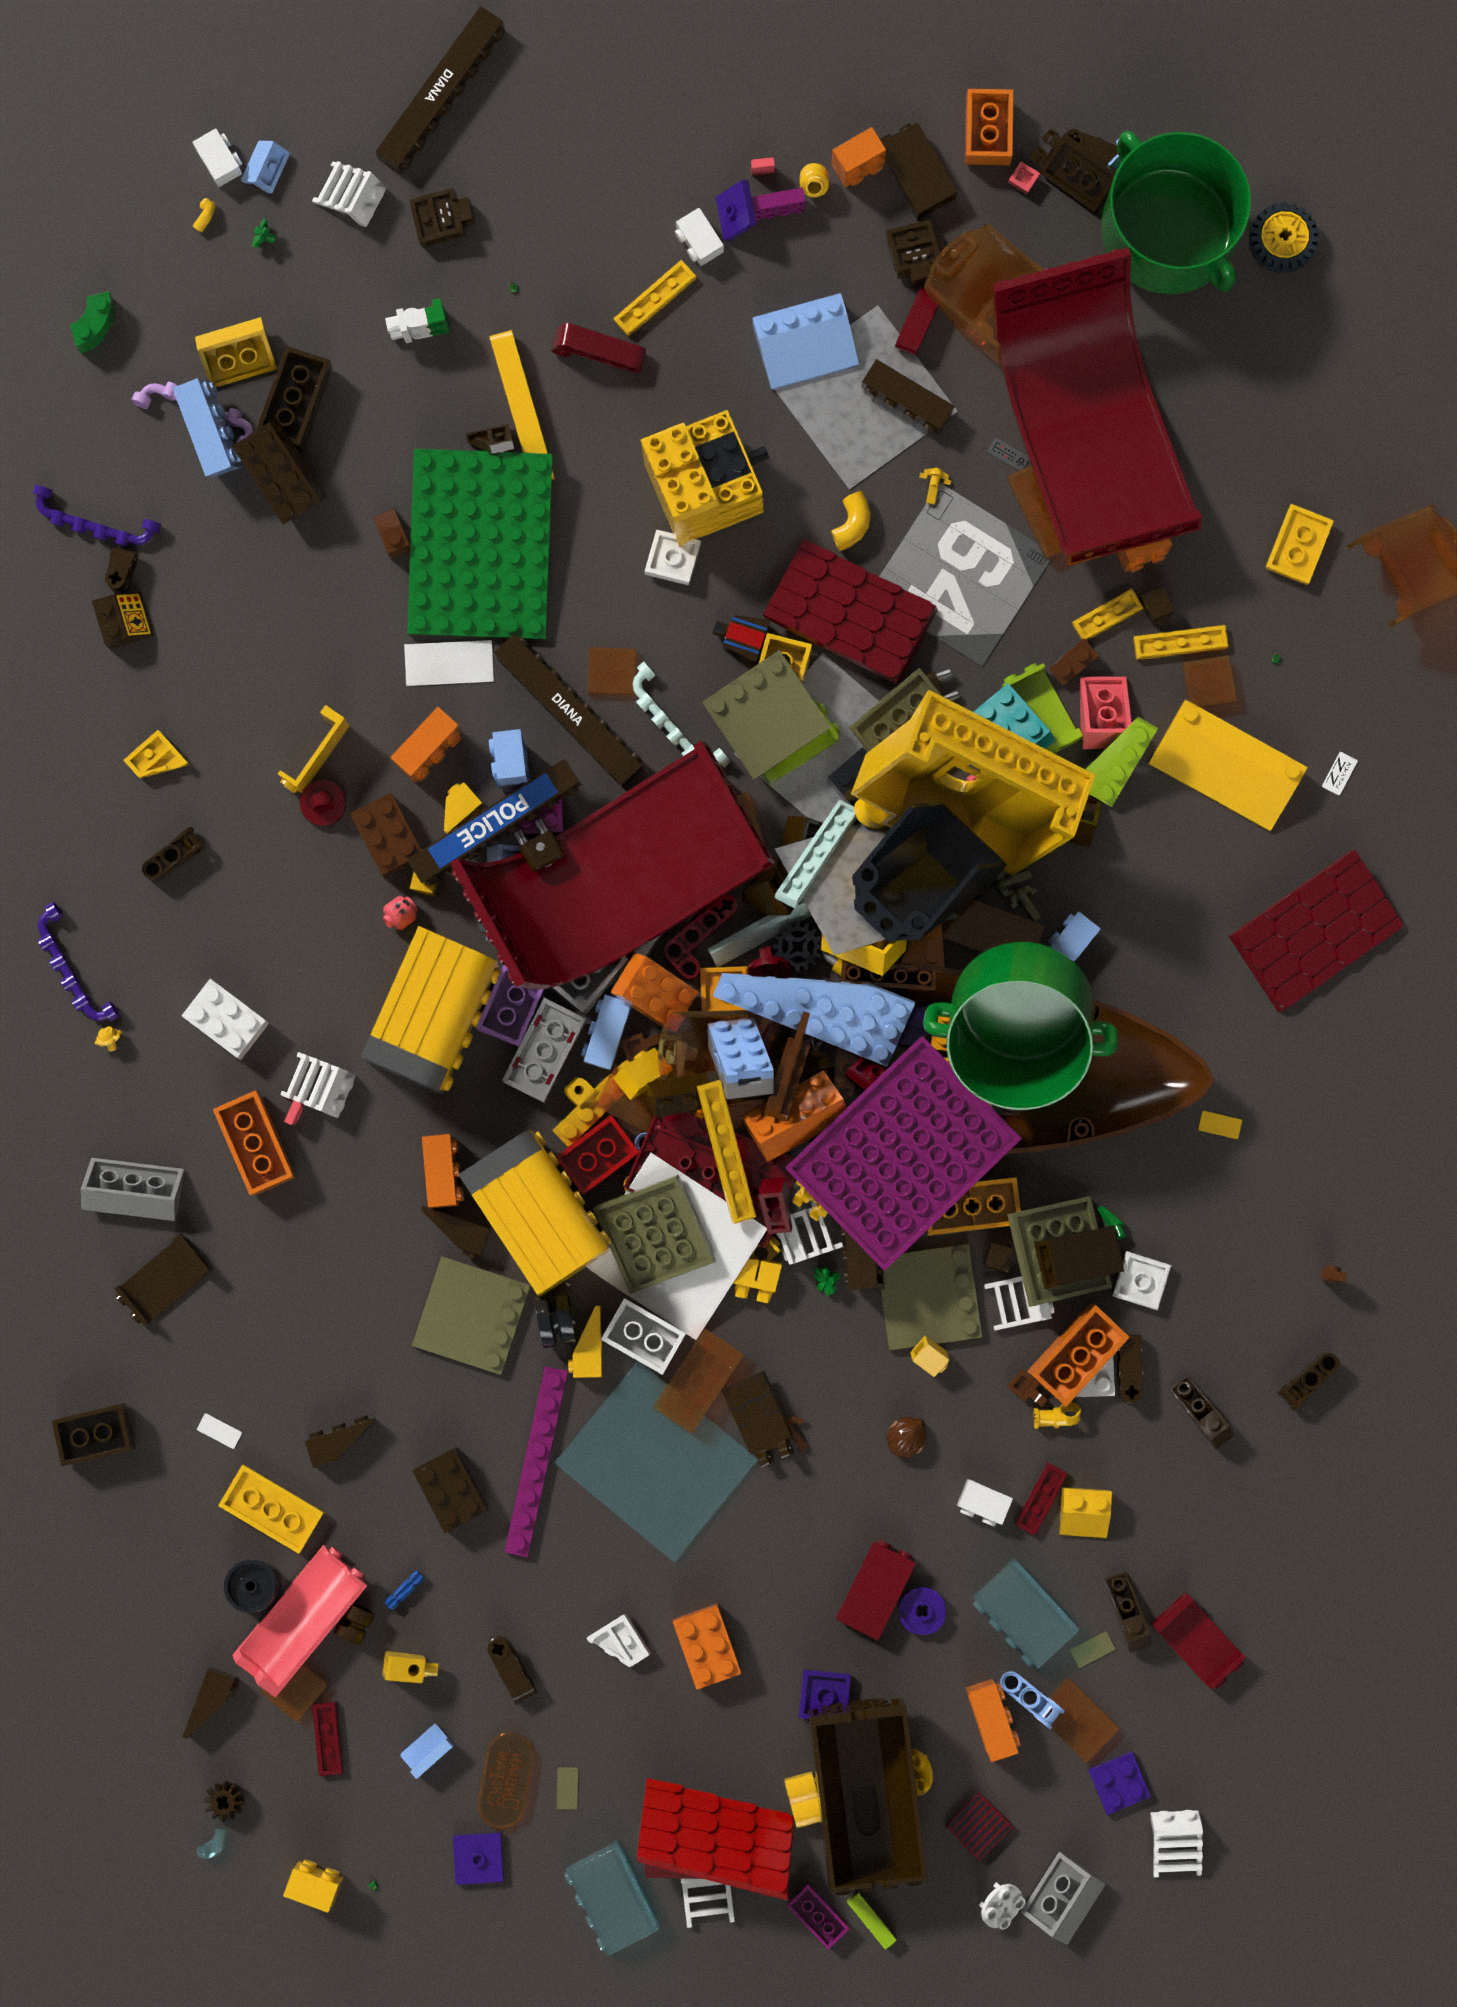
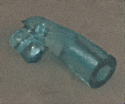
(214, 1846)

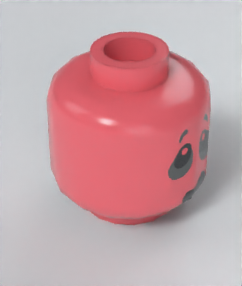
(399, 912)

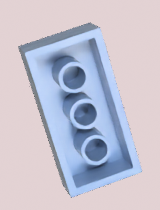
(207, 426)
(510, 759)

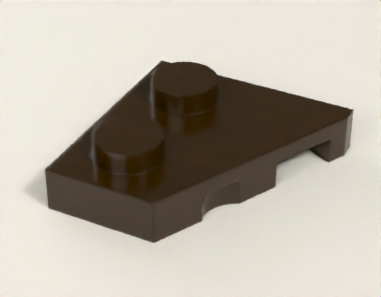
(492, 439)

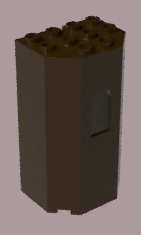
(863, 1753)

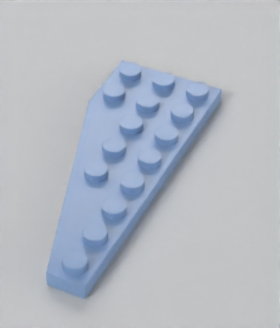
(843, 1014)

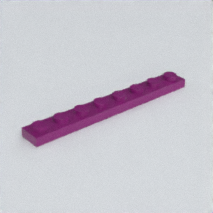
(536, 1461)

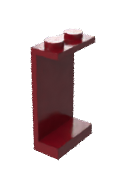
(876, 1589)
(1198, 1641)

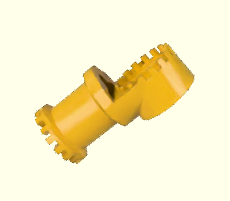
(1056, 1416)

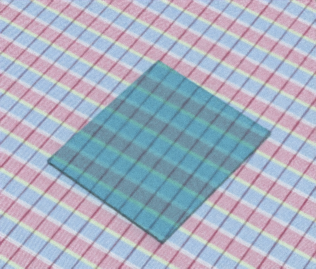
(652, 1468)

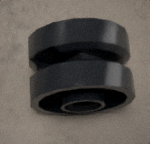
(555, 1320)
(266, 1586)

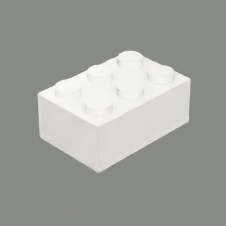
(225, 1019)
(643, 1336)

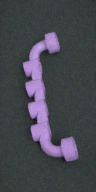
(142, 400)

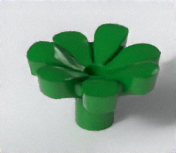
(262, 234)
(826, 1280)

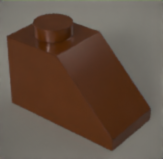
(392, 534)

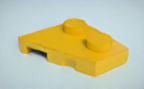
(154, 757)

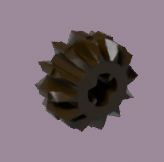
(215, 1801)

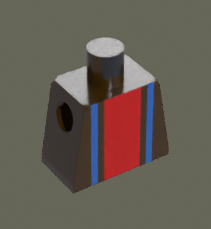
(743, 636)

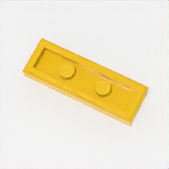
(1107, 615)

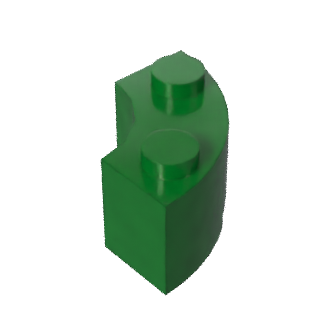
(95, 323)

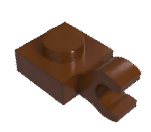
(637, 1043)
(1332, 1273)
(1025, 1386)

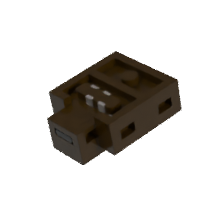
(441, 217)
(913, 251)

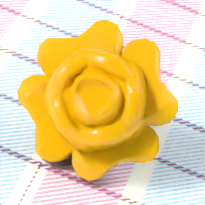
(108, 1037)

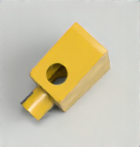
(397, 1665)

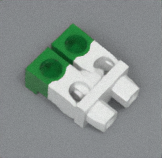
(418, 322)

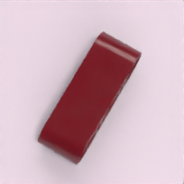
(917, 323)

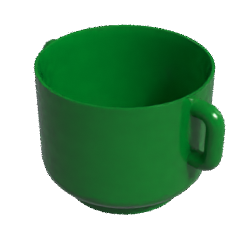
(1178, 211)
(1021, 1026)

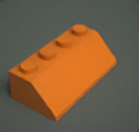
(1078, 1354)

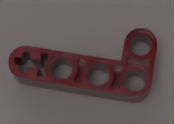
(598, 347)
(703, 932)

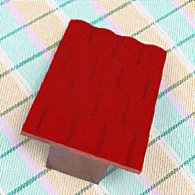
(714, 1839)

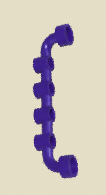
(81, 525)
(70, 980)

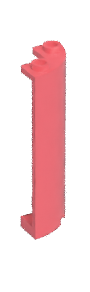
(300, 1620)

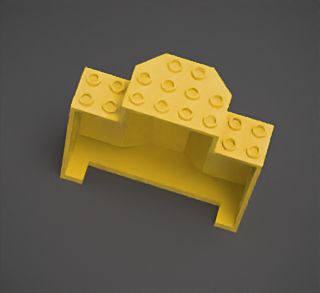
(1022, 794)

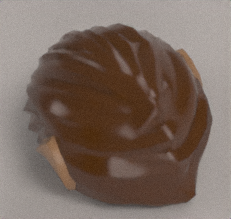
(906, 1437)

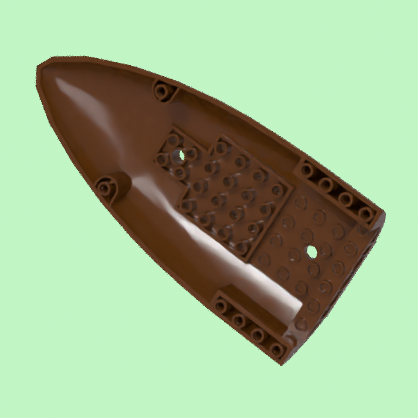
(1134, 1087)

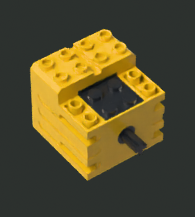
(703, 476)

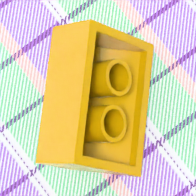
(236, 352)

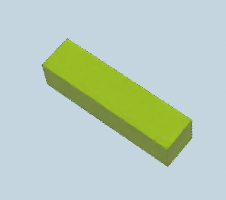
(871, 1920)

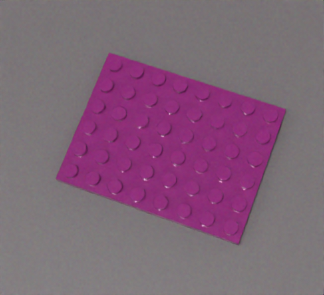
(902, 1153)

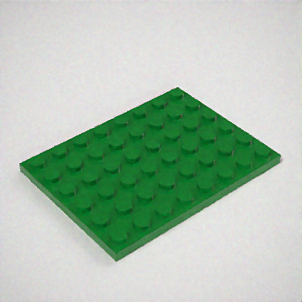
(480, 544)

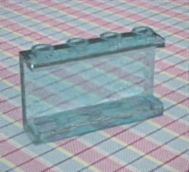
(1025, 1614)
(612, 1898)

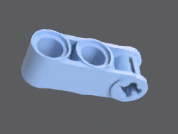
(1040, 1707)

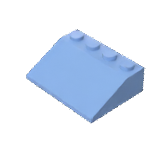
(805, 341)

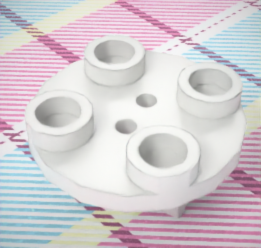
(1002, 1906)

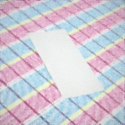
(449, 663)

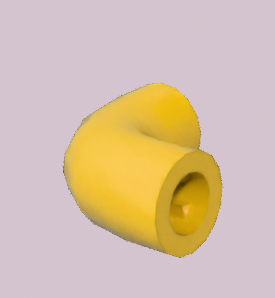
(857, 521)

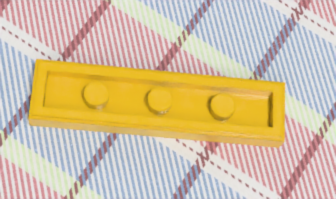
(654, 298)
(1180, 642)

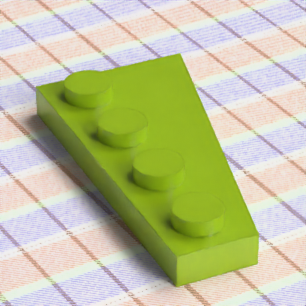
(1119, 760)

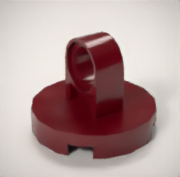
(322, 803)
(770, 965)

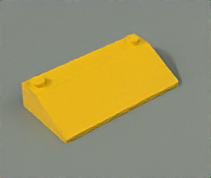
(1227, 765)

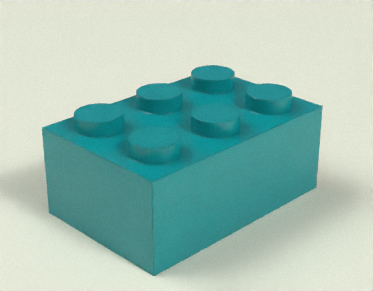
(1012, 713)

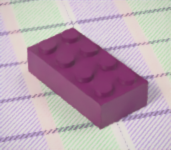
(779, 203)
(817, 1916)

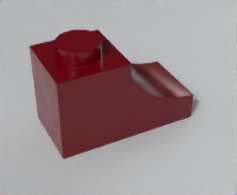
(775, 1205)

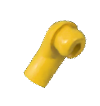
(206, 215)

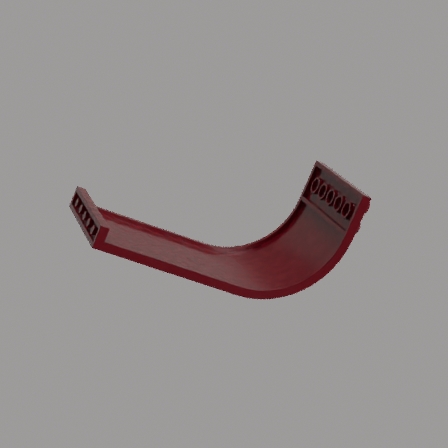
(1089, 409)
(622, 877)

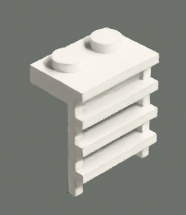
(360, 196)
(329, 1091)
(793, 1247)
(1036, 1313)
(1177, 1830)
(693, 1883)

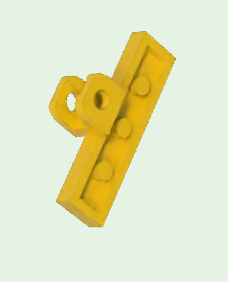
(584, 1113)

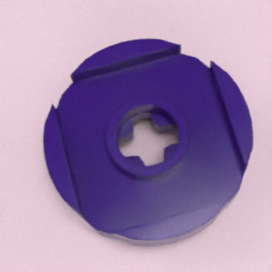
(921, 1624)

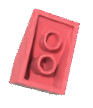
(1103, 710)

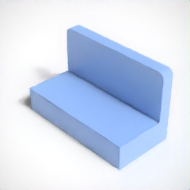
(265, 165)
(426, 1750)

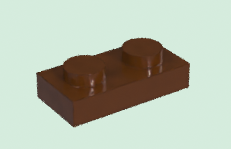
(1073, 662)

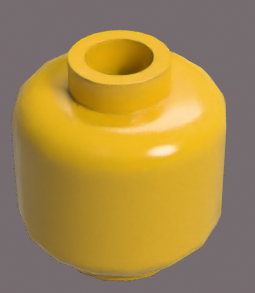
(814, 180)

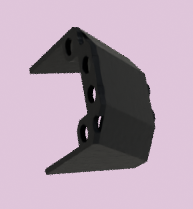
(922, 872)

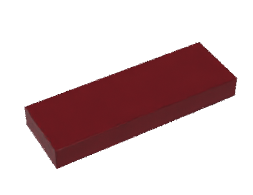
(1041, 1499)
(327, 1738)

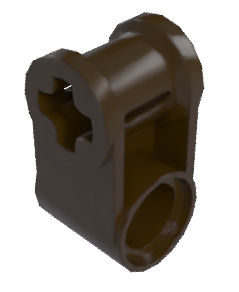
(121, 565)

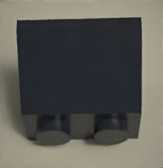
(844, 777)

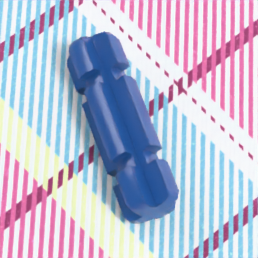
(404, 1590)

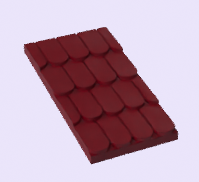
(850, 611)
(1316, 930)
(686, 1145)

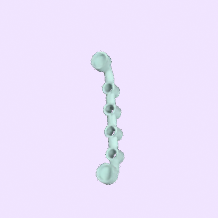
(660, 717)

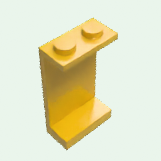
(339, 728)

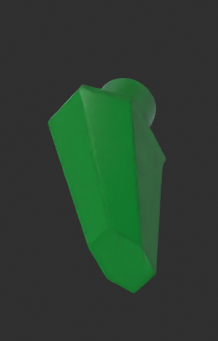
(1111, 1219)

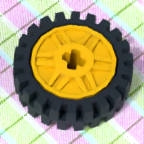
(1291, 223)

